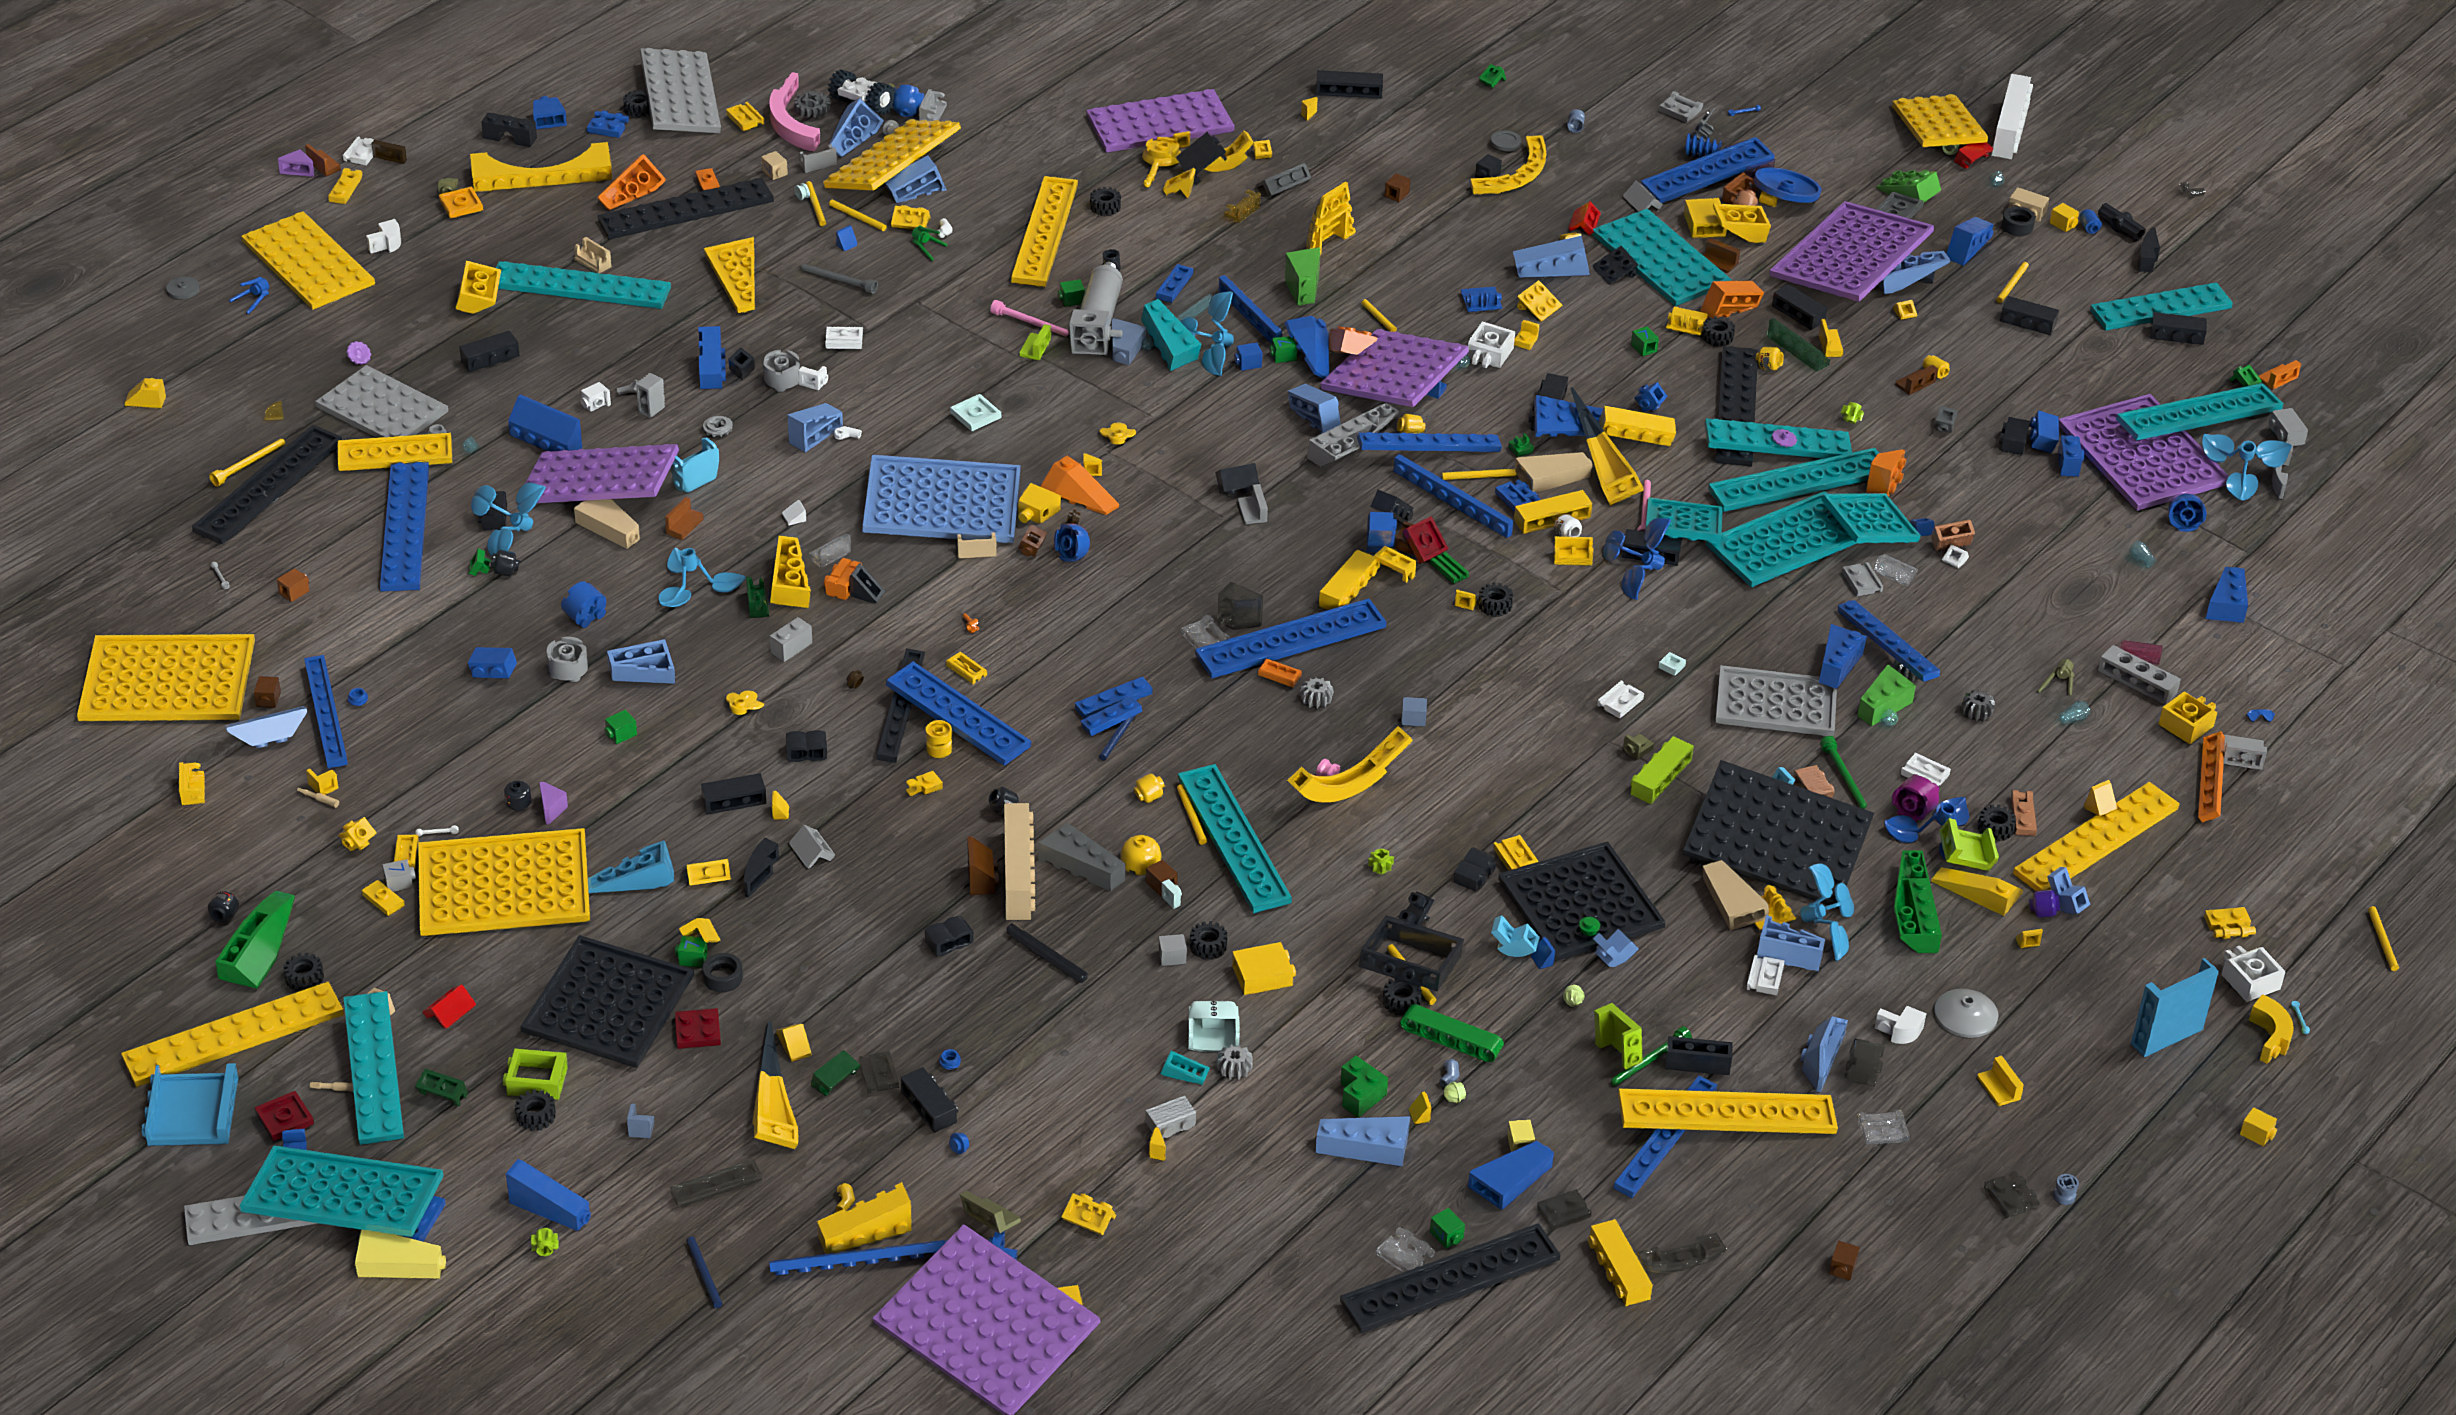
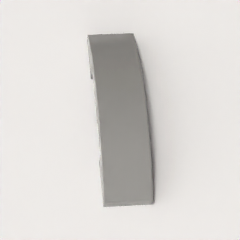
(2279, 479)

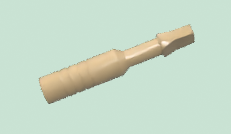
(321, 797)
(336, 1086)

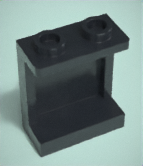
(1201, 154)

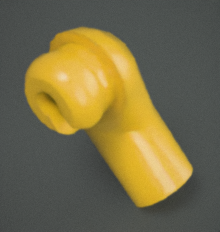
(847, 1195)

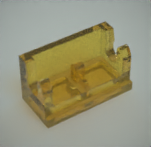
(1244, 207)

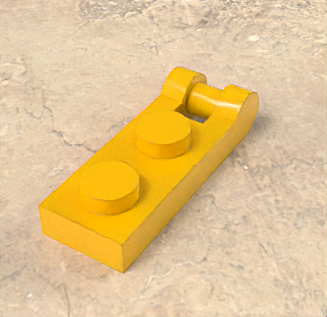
(345, 186)

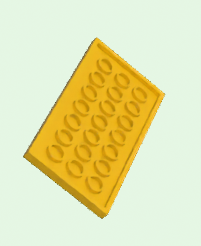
(891, 154)
(308, 260)

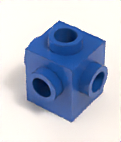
(1650, 397)

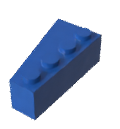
(1380, 530)
(1841, 654)

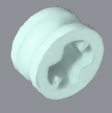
(802, 191)

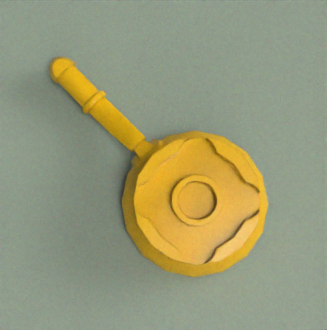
(1159, 153)

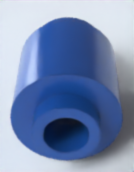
(2090, 221)

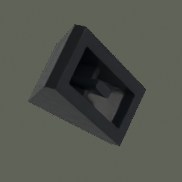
(864, 586)

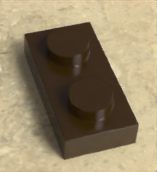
(389, 151)

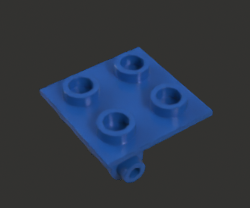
(1481, 299)

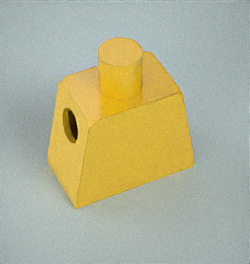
(1038, 504)

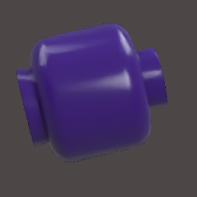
(2045, 903)

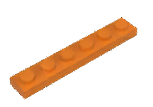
(2211, 777)

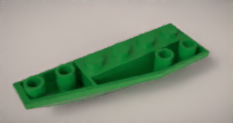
(1915, 905)
(256, 942)

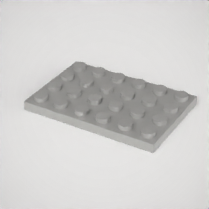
(381, 405)
(1775, 701)

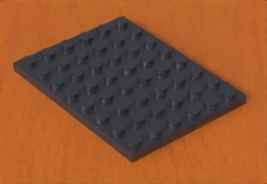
(1776, 831)

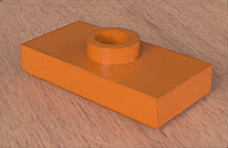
(707, 179)
(1279, 673)

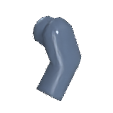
(1452, 1069)

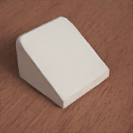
(795, 513)
(1955, 556)

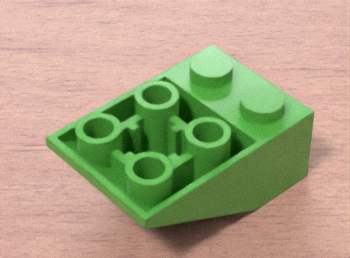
(1914, 184)

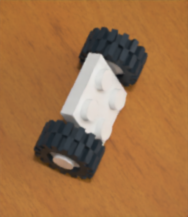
(847, 86)

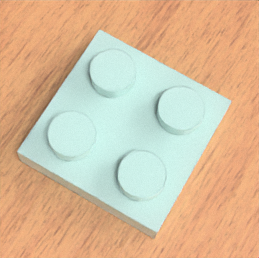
(975, 412)

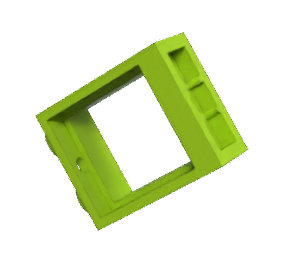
(539, 1059)

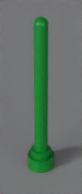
(1829, 746)
(1681, 1032)

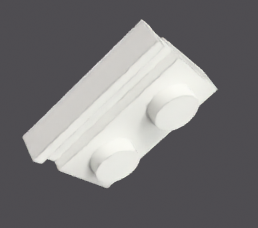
(359, 151)
(844, 337)
(1620, 699)
(1927, 768)
(1765, 975)

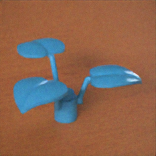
(1218, 308)
(2242, 485)
(526, 498)
(685, 561)
(1815, 911)

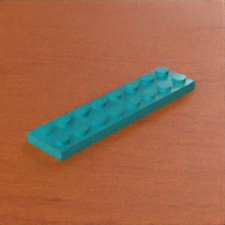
(2140, 309)
(1758, 438)
(373, 1068)

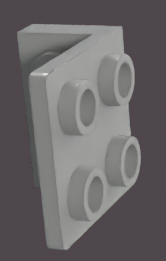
(2244, 752)

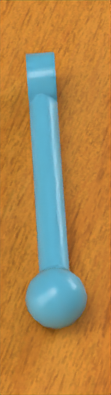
(2295, 1005)

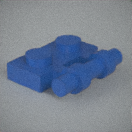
(604, 126)
(1514, 494)

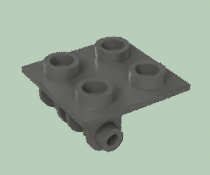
(1703, 129)

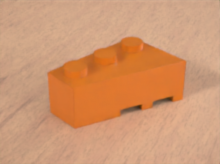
(1730, 297)

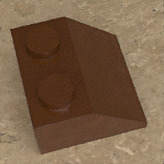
(981, 868)

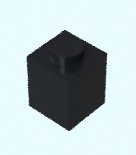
(1488, 167)
(741, 363)

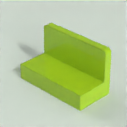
(1036, 343)

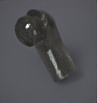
(2192, 192)

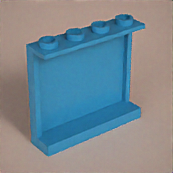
(2173, 1012)
(190, 1108)

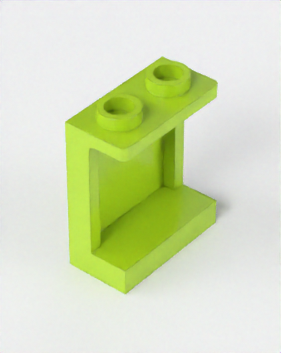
(1968, 847)
(1620, 1031)

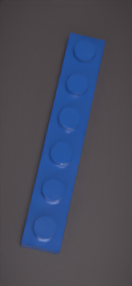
(1249, 310)

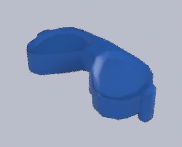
(2253, 714)

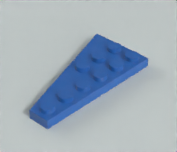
(1559, 417)

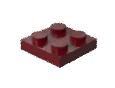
(1425, 539)
(697, 1028)
(284, 1114)

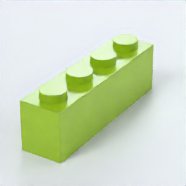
(1661, 770)

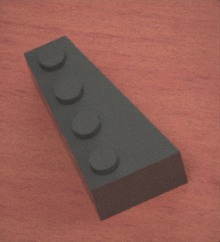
(1082, 856)

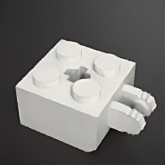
(1490, 345)
(2252, 972)

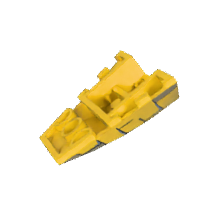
(1331, 217)

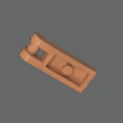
(2024, 813)

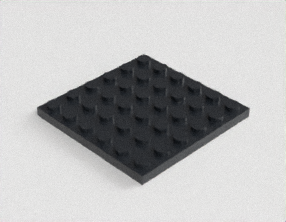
(1580, 885)
(607, 1001)

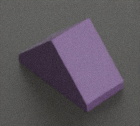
(296, 164)
(553, 801)

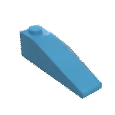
(645, 871)

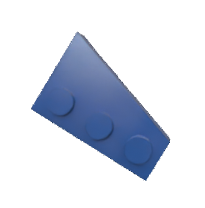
(2230, 597)

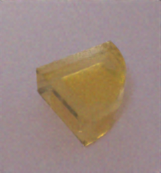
(274, 411)

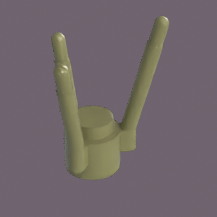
(2063, 671)

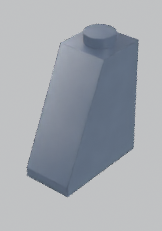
(1126, 347)

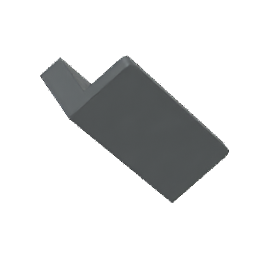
(1285, 179)

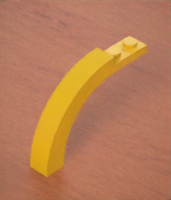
(1355, 779)

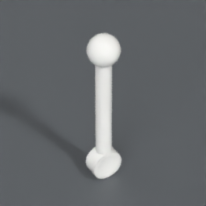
(454, 830)

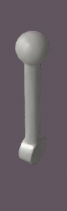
(225, 584)

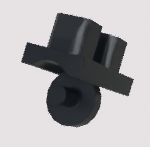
(1417, 909)

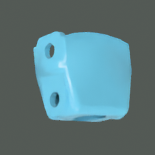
(697, 468)

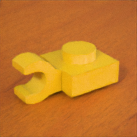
(926, 783)

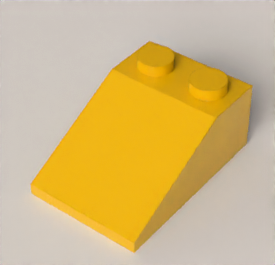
(1744, 220)

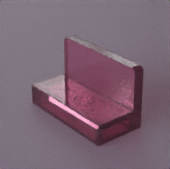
(2148, 652)

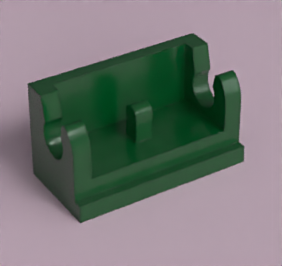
(757, 598)
(834, 1072)
(441, 1086)

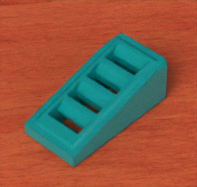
(1173, 1070)

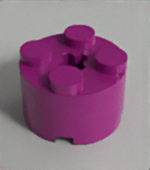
(1916, 797)

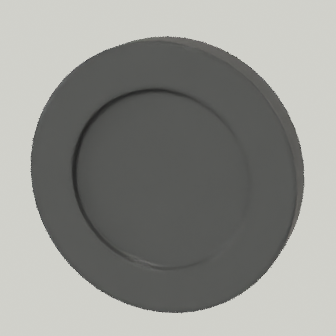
(1506, 140)
(183, 287)

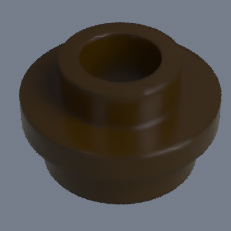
(1073, 517)
(854, 679)

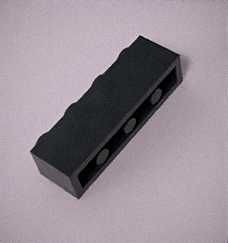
(1349, 84)
(1553, 387)

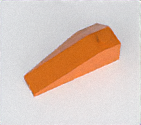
(633, 182)
(1078, 486)

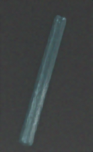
(1192, 312)

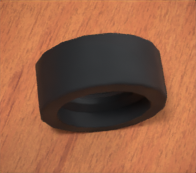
(2018, 228)
(722, 960)

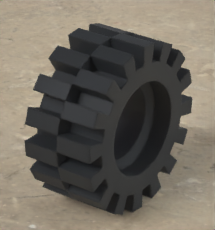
(636, 104)
(1105, 201)
(1718, 331)
(1499, 592)
(2000, 815)
(1208, 931)
(302, 963)
(1399, 1004)
(535, 1119)

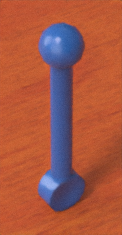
(1731, 112)

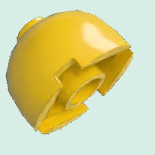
(1140, 853)

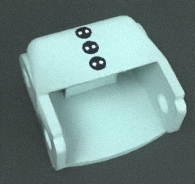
(1213, 1026)

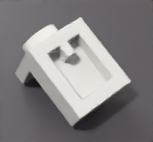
(812, 378)

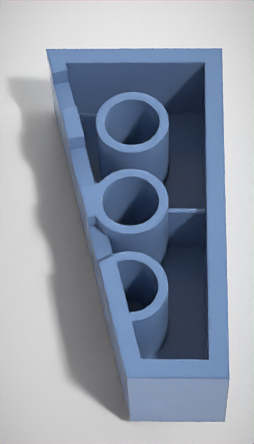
(1553, 259)

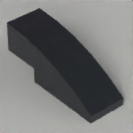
(2149, 251)
(760, 865)

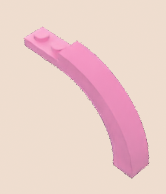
(787, 127)

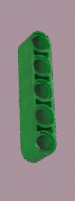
(1452, 1033)

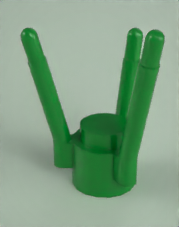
(921, 235)

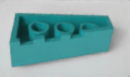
(1170, 335)

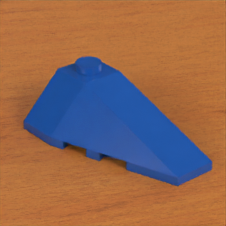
(1312, 341)

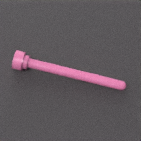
(999, 308)
(1646, 493)

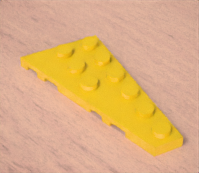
(735, 270)

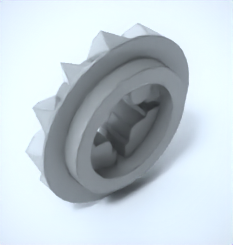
(712, 424)

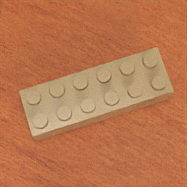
(1018, 861)

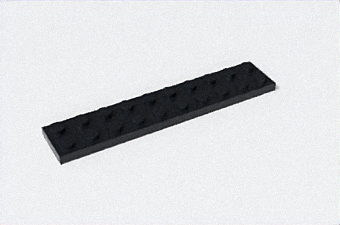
(685, 208)
(1737, 396)
(273, 477)
(1449, 1278)

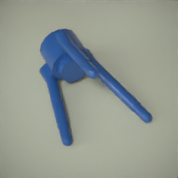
(258, 287)

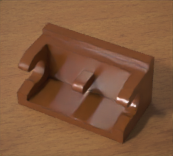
(1740, 183)

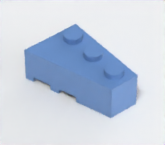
(915, 180)
(1316, 406)
(813, 425)
(642, 663)
(1786, 944)

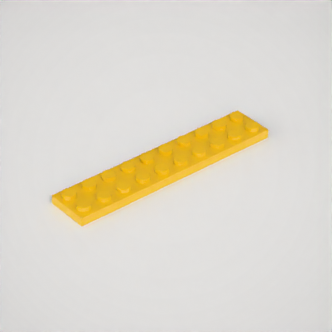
(1044, 231)
(2098, 836)
(233, 1033)
(1727, 1111)

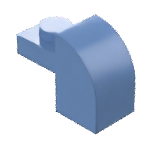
(2072, 898)
(1615, 949)

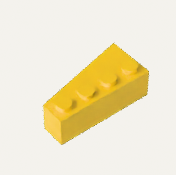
(867, 1221)

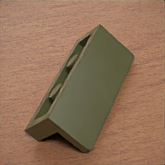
(988, 1212)

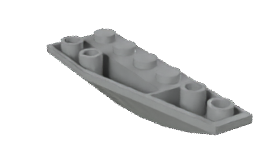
(1343, 438)

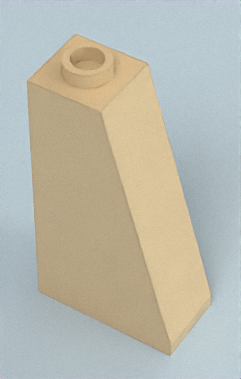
(1552, 470)
(608, 521)
(1733, 896)

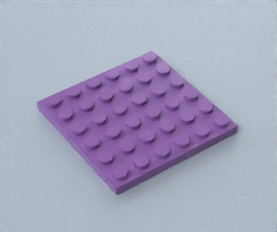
(1395, 368)

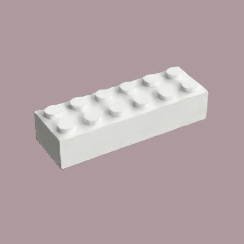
(2012, 116)

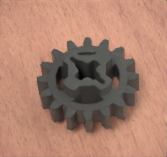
(812, 103)

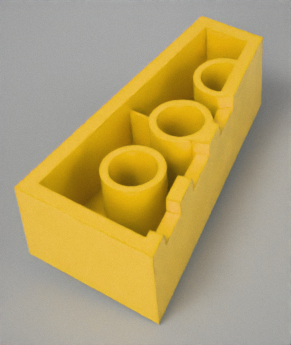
(789, 577)

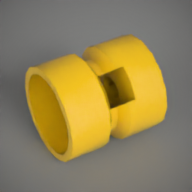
(938, 739)

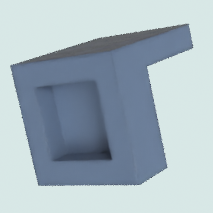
(1414, 711)
(639, 1125)

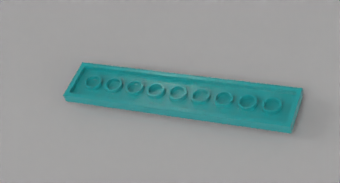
(583, 285)
(2199, 411)
(1793, 480)
(1235, 838)

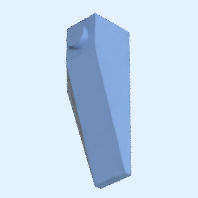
(855, 127)
(1912, 270)

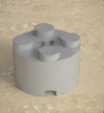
(781, 370)
(567, 659)

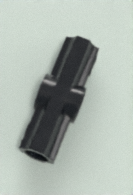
(2121, 221)

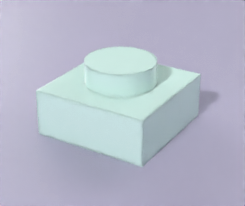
(1672, 663)
(1171, 894)

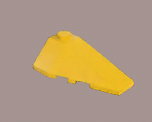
(1981, 889)

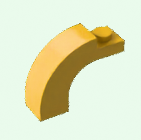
(1235, 154)
(2276, 1022)

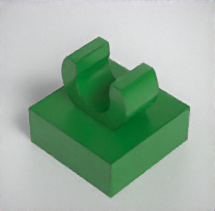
(1521, 446)
(478, 563)

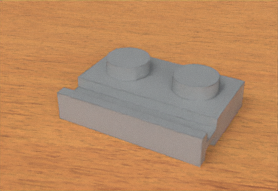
(1862, 579)

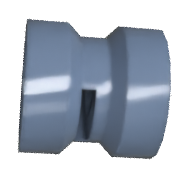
(1576, 120)
(2066, 1189)

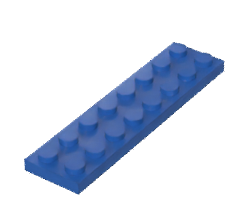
(1707, 170)
(961, 713)

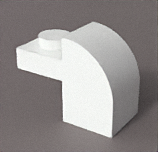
(387, 237)
(1902, 1028)

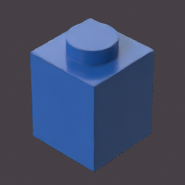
(1248, 356)

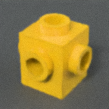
(357, 834)

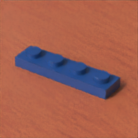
(1136, 688)

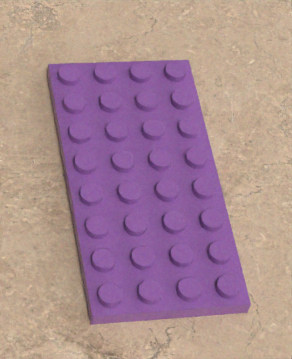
(1136, 122)
(603, 472)

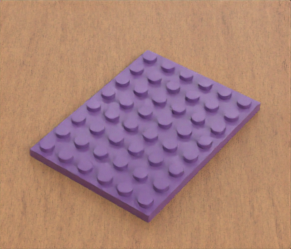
(1851, 251)
(2144, 469)
(986, 1321)

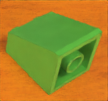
(1303, 274)

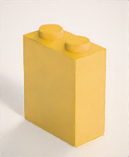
(1702, 218)
(1263, 968)

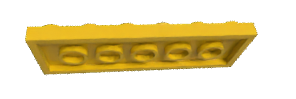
(384, 451)

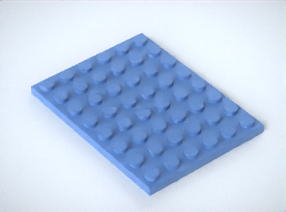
(941, 498)

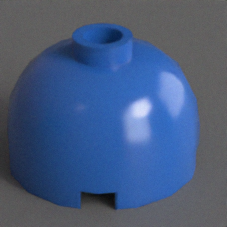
(907, 100)
(2186, 512)
(1071, 542)

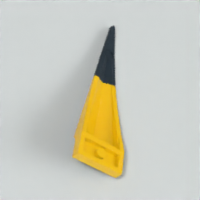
(1614, 472)
(772, 1111)

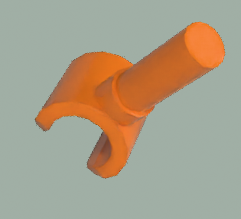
(972, 624)

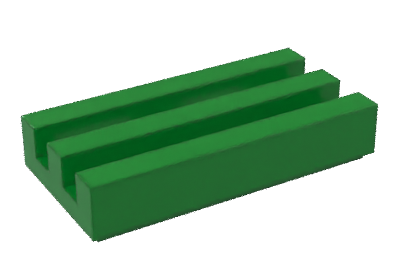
(1451, 565)

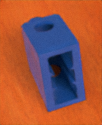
(548, 113)

